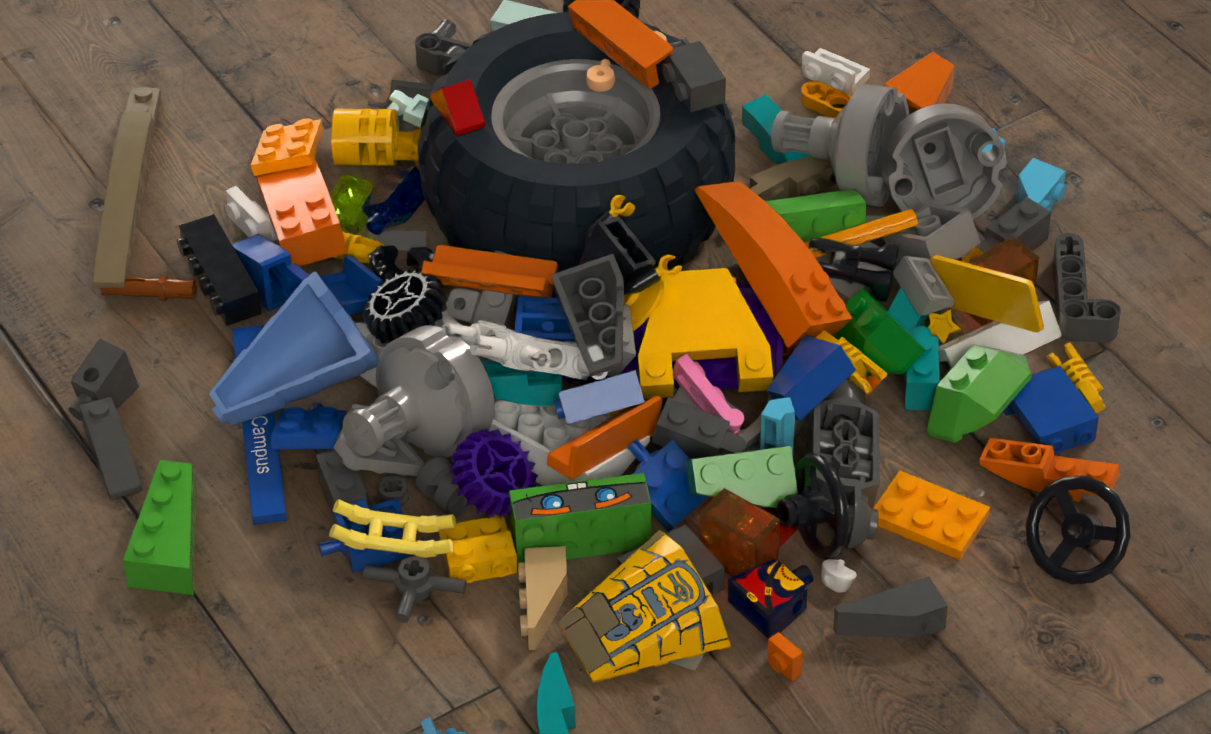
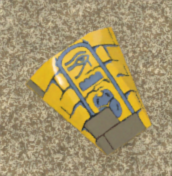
(645, 614)

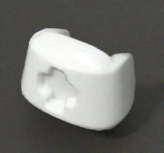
(836, 575)

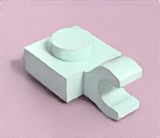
(410, 108)

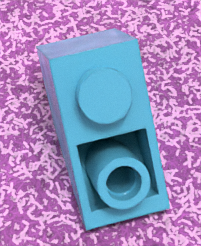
(1041, 184)

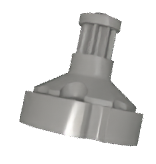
(851, 141)
(944, 160)
(427, 394)

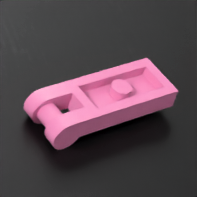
(705, 396)

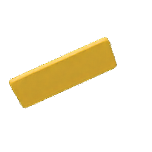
(990, 293)

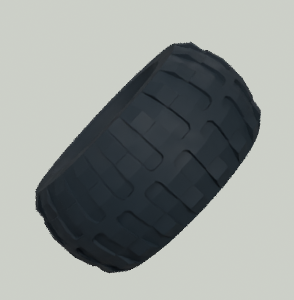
(563, 151)

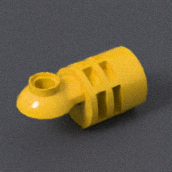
(371, 138)

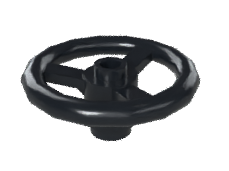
(812, 508)
(1092, 529)

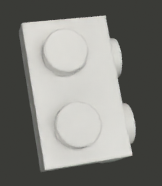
(834, 70)
(248, 215)

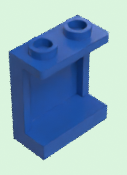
(349, 286)
(1054, 411)

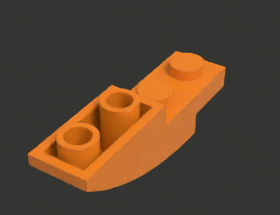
(1037, 466)

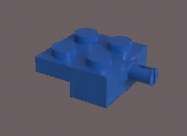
(542, 319)
(307, 428)
(666, 482)
(360, 558)

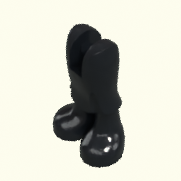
(846, 262)

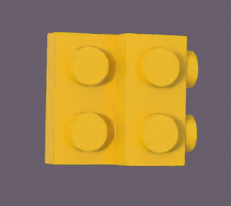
(480, 550)

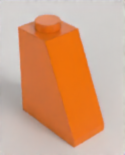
(925, 82)

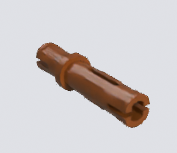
(155, 287)

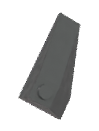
(593, 309)

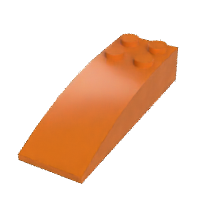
(302, 214)
(775, 263)

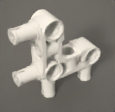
(522, 350)

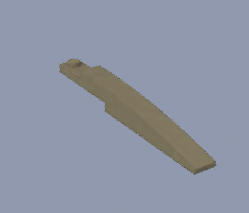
(126, 187)

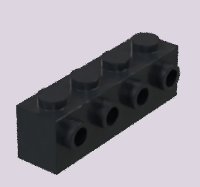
(219, 270)

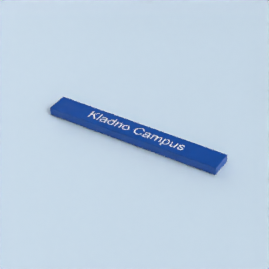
(261, 460)

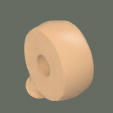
(601, 77)

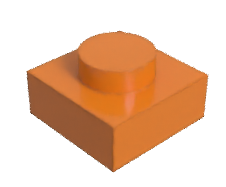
(784, 656)

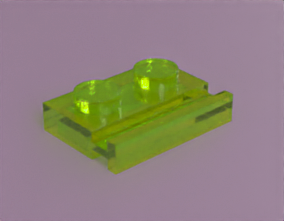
(348, 199)

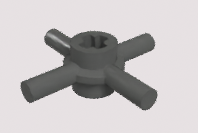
(414, 582)

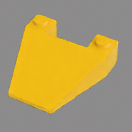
(705, 319)

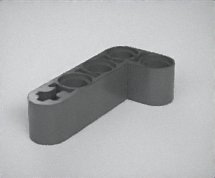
(1076, 315)

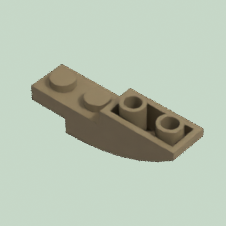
(793, 179)

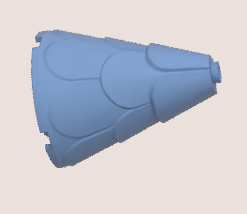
(294, 356)

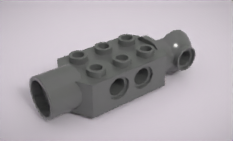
(849, 439)

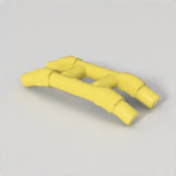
(378, 519)

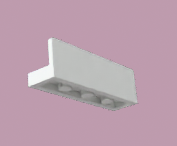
(1002, 337)

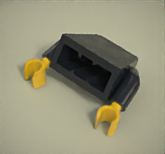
(612, 236)

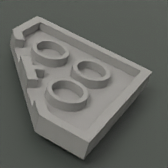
(394, 456)

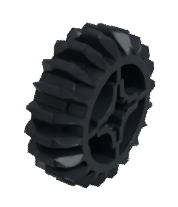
(404, 304)

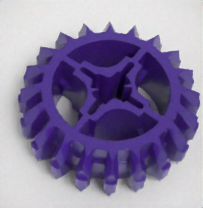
(486, 454)

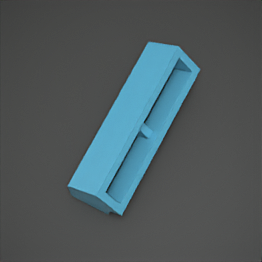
(777, 424)

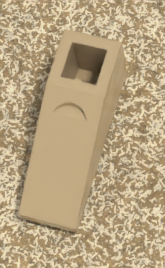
(544, 592)

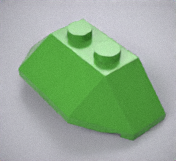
(976, 391)

